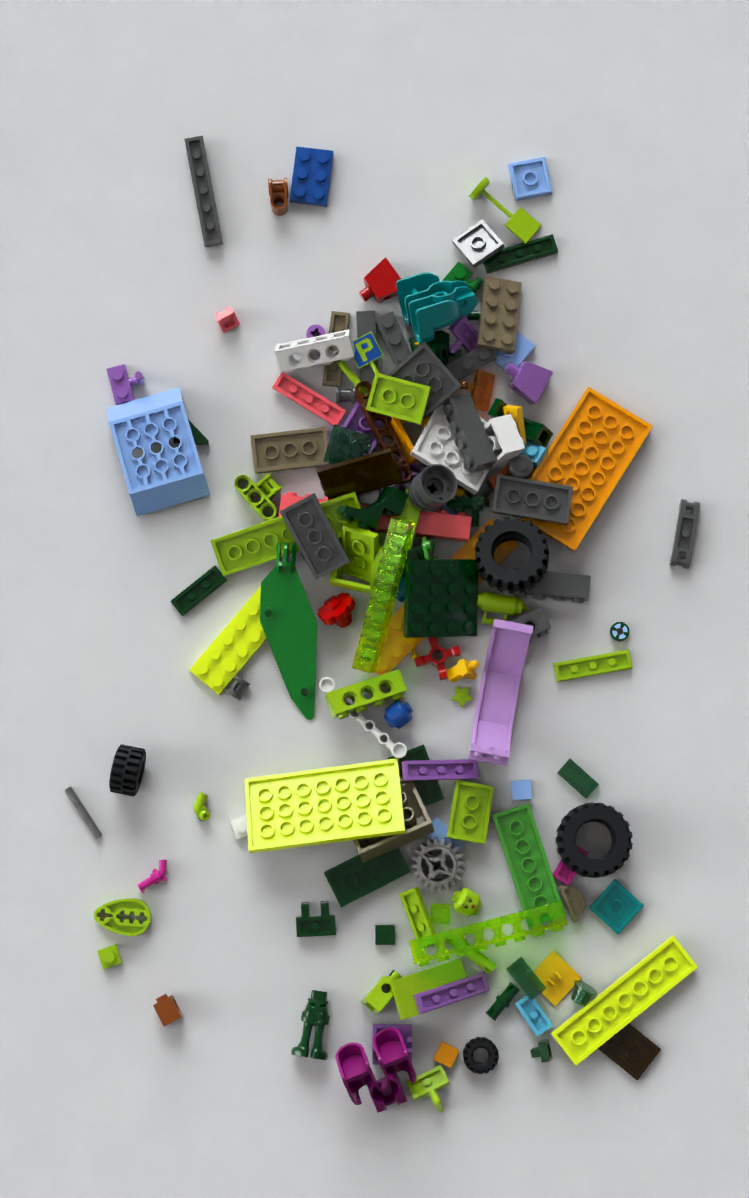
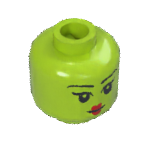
(466, 902)

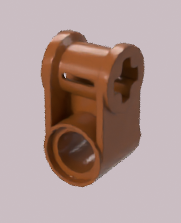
(278, 193)

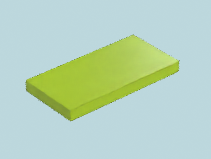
(407, 986)

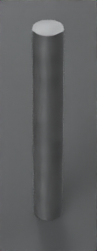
(83, 812)

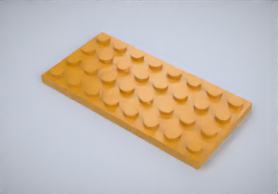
(591, 458)

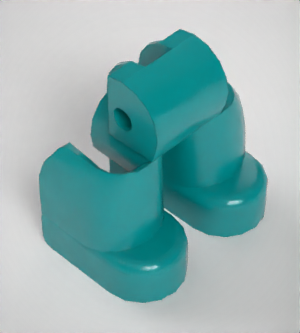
(433, 303)

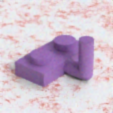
(465, 335)
(122, 384)

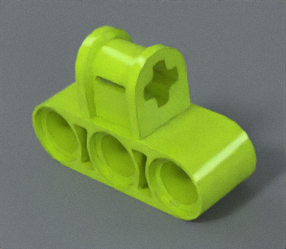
(262, 489)

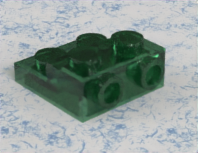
(346, 445)

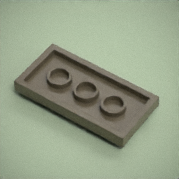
(499, 314)
(289, 450)

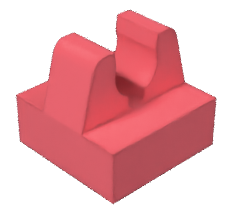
(227, 319)

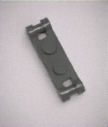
(685, 534)

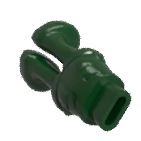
(314, 1015)

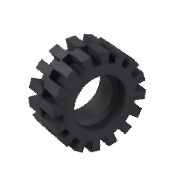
(489, 1064)

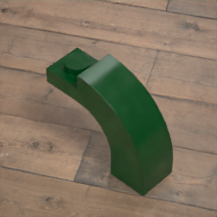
(534, 431)

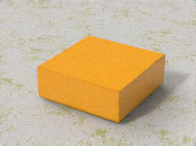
(446, 1054)

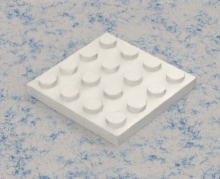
(439, 446)

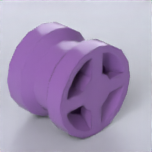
(315, 328)

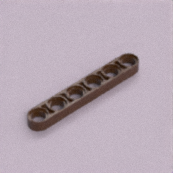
(386, 431)

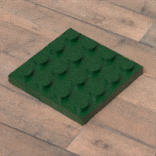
(440, 598)

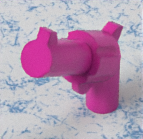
(156, 876)

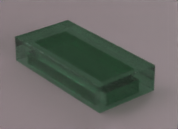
(577, 778)
(526, 978)

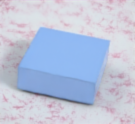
(521, 790)

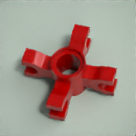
(427, 659)

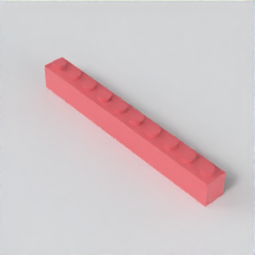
(433, 525)

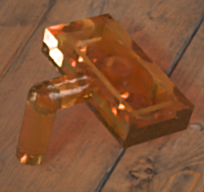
(481, 389)

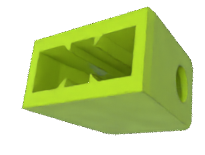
(376, 998)

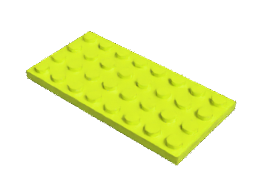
(324, 806)

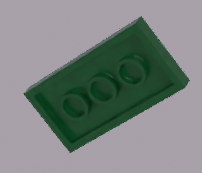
(356, 879)

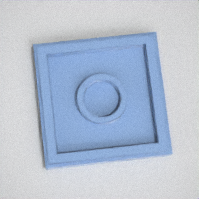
(530, 178)

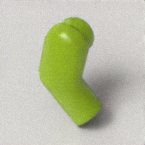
(200, 809)

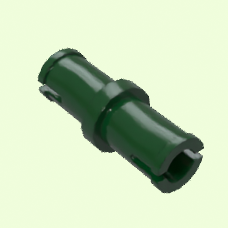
(502, 1001)

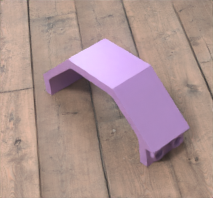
(499, 692)

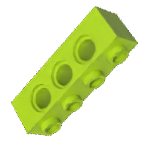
(392, 680)

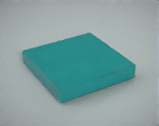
(616, 906)

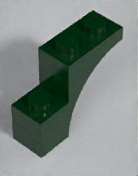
(389, 504)

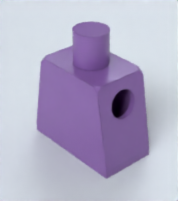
(528, 380)

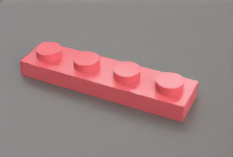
(309, 399)

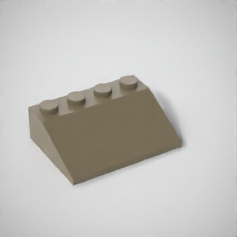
(416, 826)

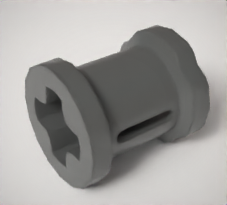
(345, 395)
(237, 687)

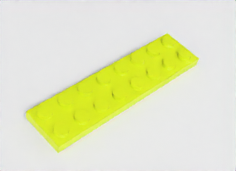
(624, 1000)

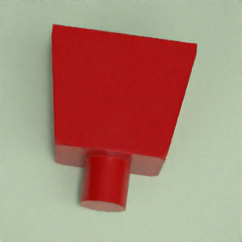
(380, 282)

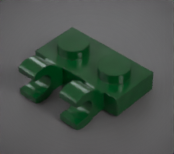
(315, 925)

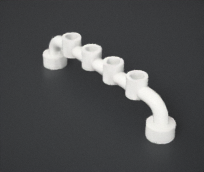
(398, 749)

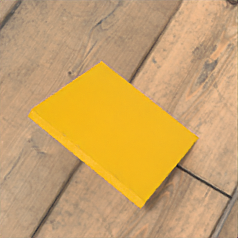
(556, 977)

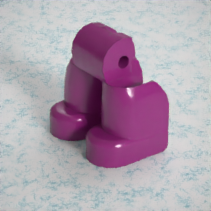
(392, 1058)

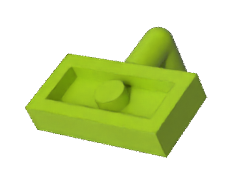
(428, 1084)

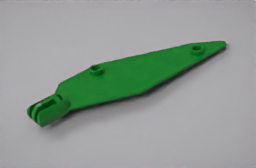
(290, 629)

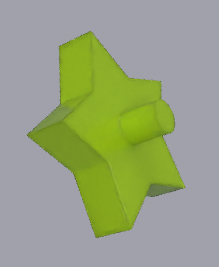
(462, 696)

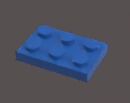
(311, 176)

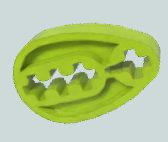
(124, 928)

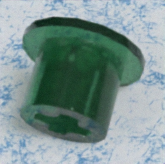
(582, 993)

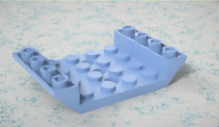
(161, 477)

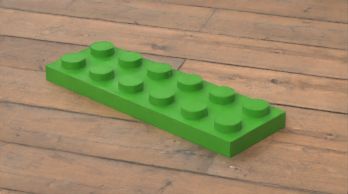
(526, 858)

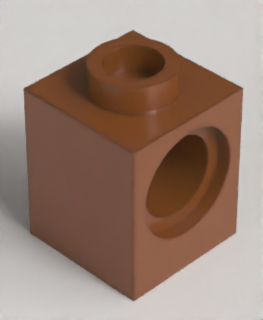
(167, 1009)

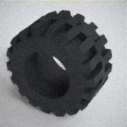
(127, 770)

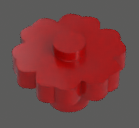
(337, 610)

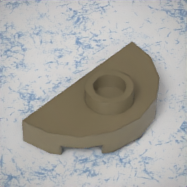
(573, 900)

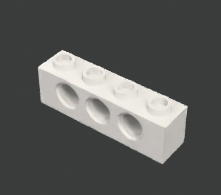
(303, 347)

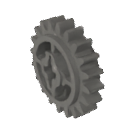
(431, 861)

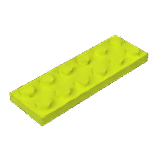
(232, 647)

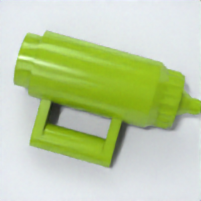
(499, 604)

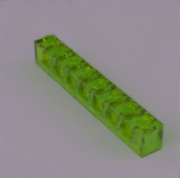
(383, 594)
(553, 910)

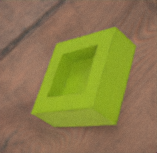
(109, 956)

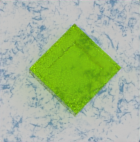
(440, 913)

